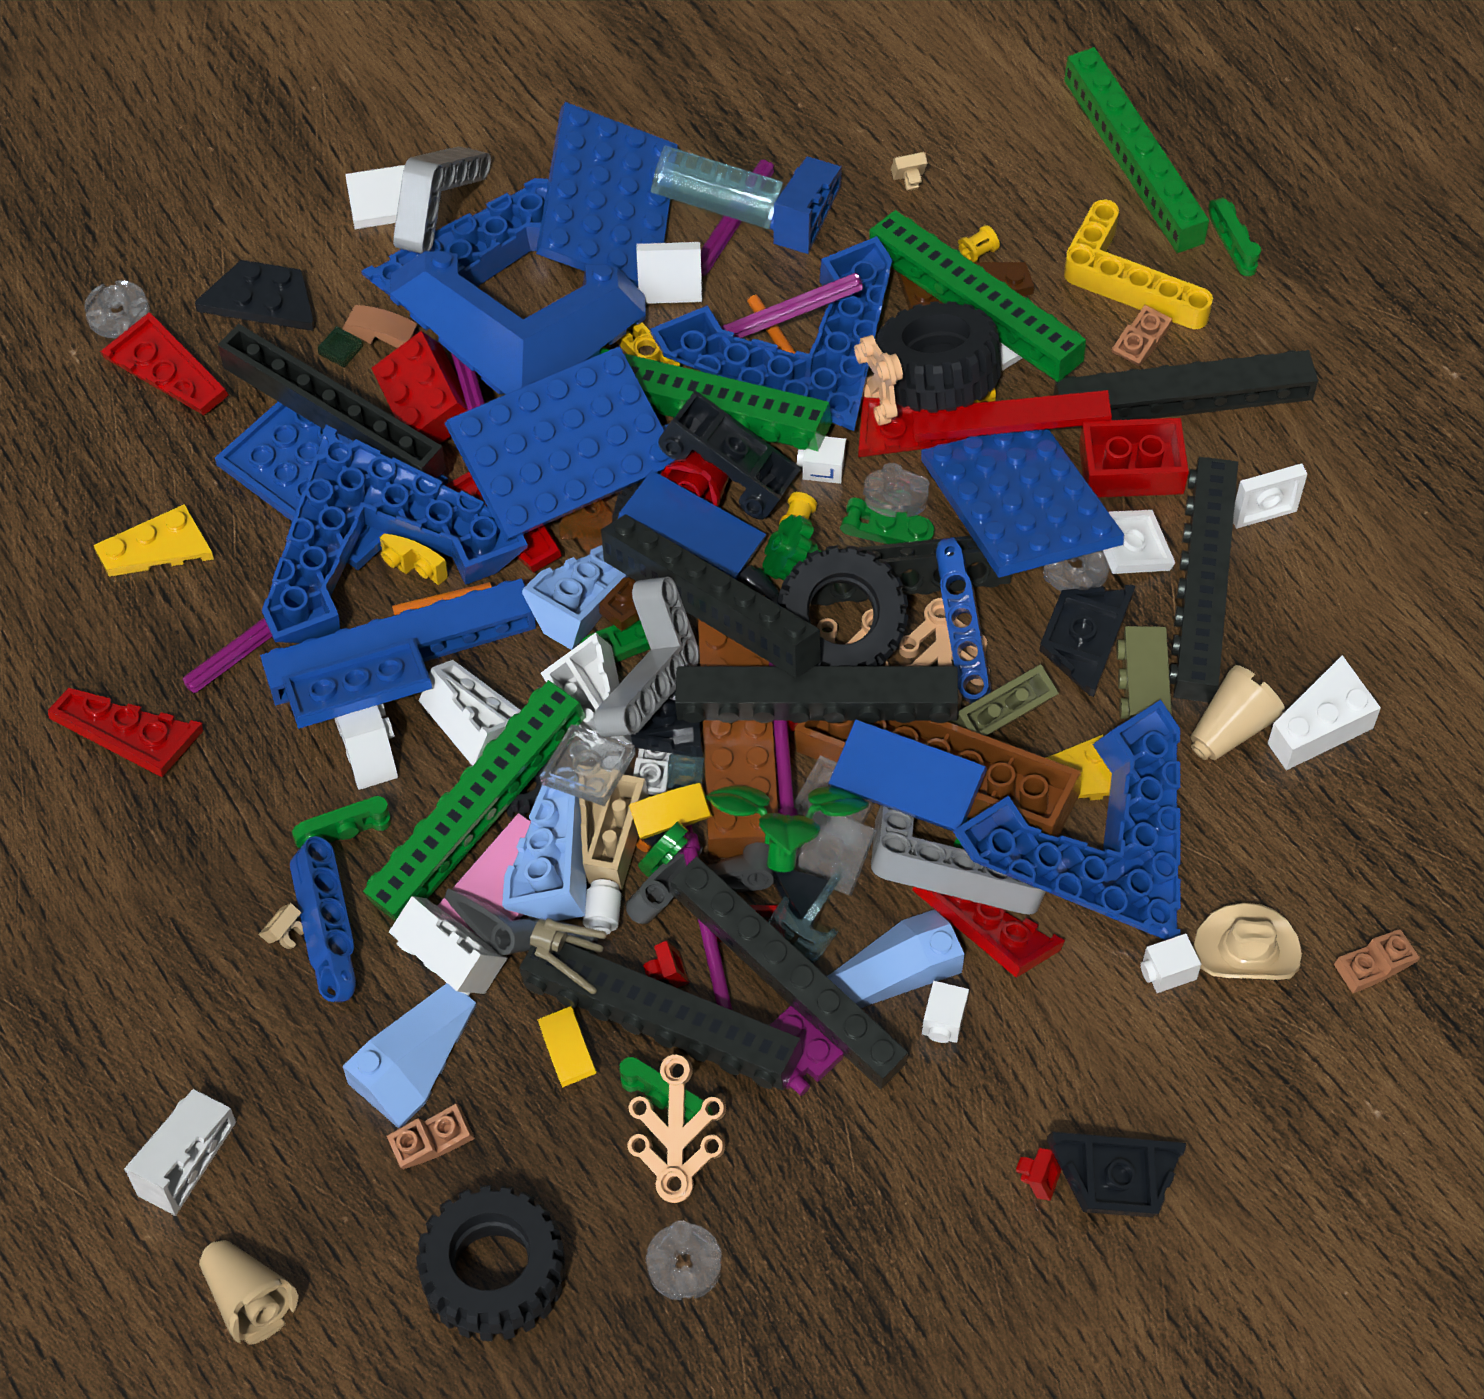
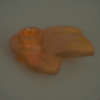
(586, 525)

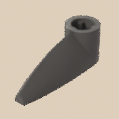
(746, 871)
(655, 891)
(492, 925)

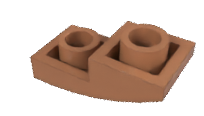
(373, 322)
(1142, 336)
(1377, 961)
(430, 1138)

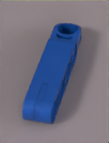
(952, 569)
(324, 918)

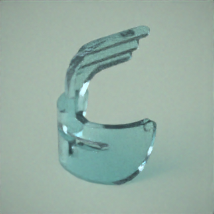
(821, 940)

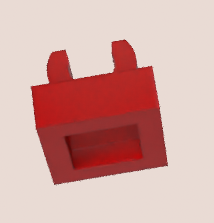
(667, 966)
(1040, 1173)

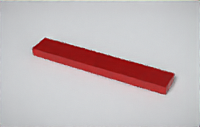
(1012, 416)

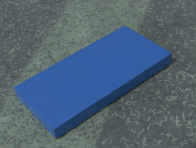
(694, 524)
(356, 683)
(907, 776)

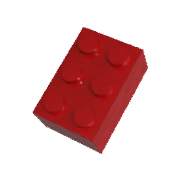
(421, 386)
(1134, 457)

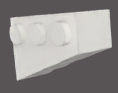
(588, 676)
(466, 708)
(1324, 716)
(368, 745)
(446, 947)
(180, 1151)

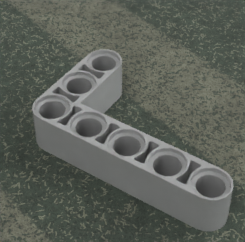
(421, 191)
(655, 675)
(943, 867)

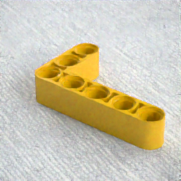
(1126, 281)

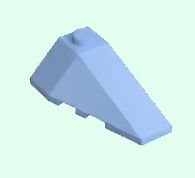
(569, 596)
(549, 867)
(901, 960)
(406, 1057)

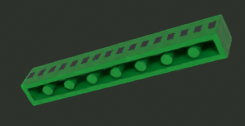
(1136, 150)
(954, 278)
(762, 410)
(475, 800)

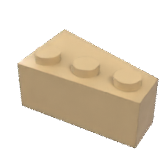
(610, 832)

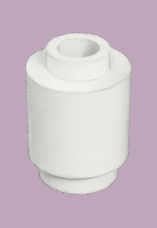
(602, 906)

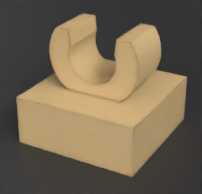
(909, 168)
(280, 925)

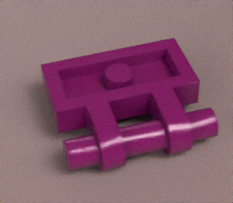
(818, 1052)

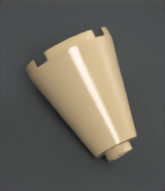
(1235, 714)
(246, 1292)

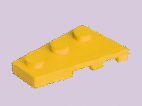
(158, 541)
(1094, 772)

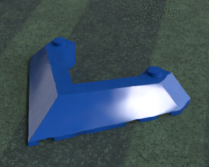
(482, 241)
(499, 343)
(831, 366)
(361, 487)
(1140, 856)

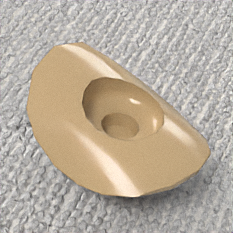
(1248, 943)

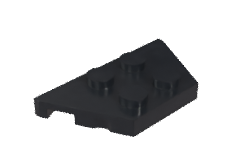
(260, 295)
(1085, 632)
(668, 734)
(1116, 1172)

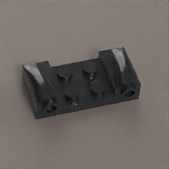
(733, 450)

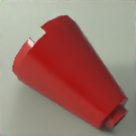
(698, 477)

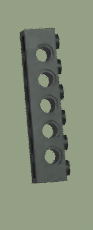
(924, 577)

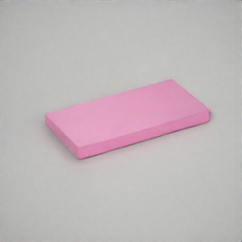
(487, 874)

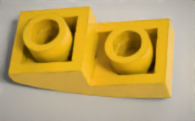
(408, 554)
(663, 810)
(567, 1046)

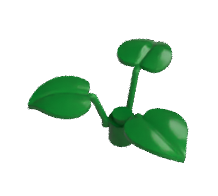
(785, 832)

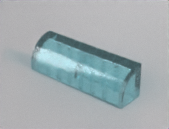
(716, 186)

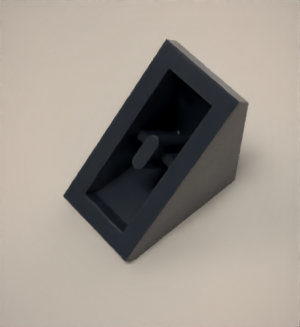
(801, 891)

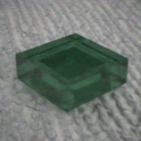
(340, 347)

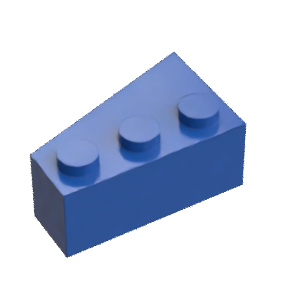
(805, 204)

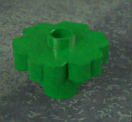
(788, 546)

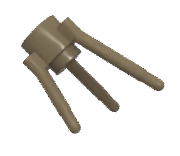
(551, 936)

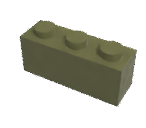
(1144, 669)
(1007, 703)

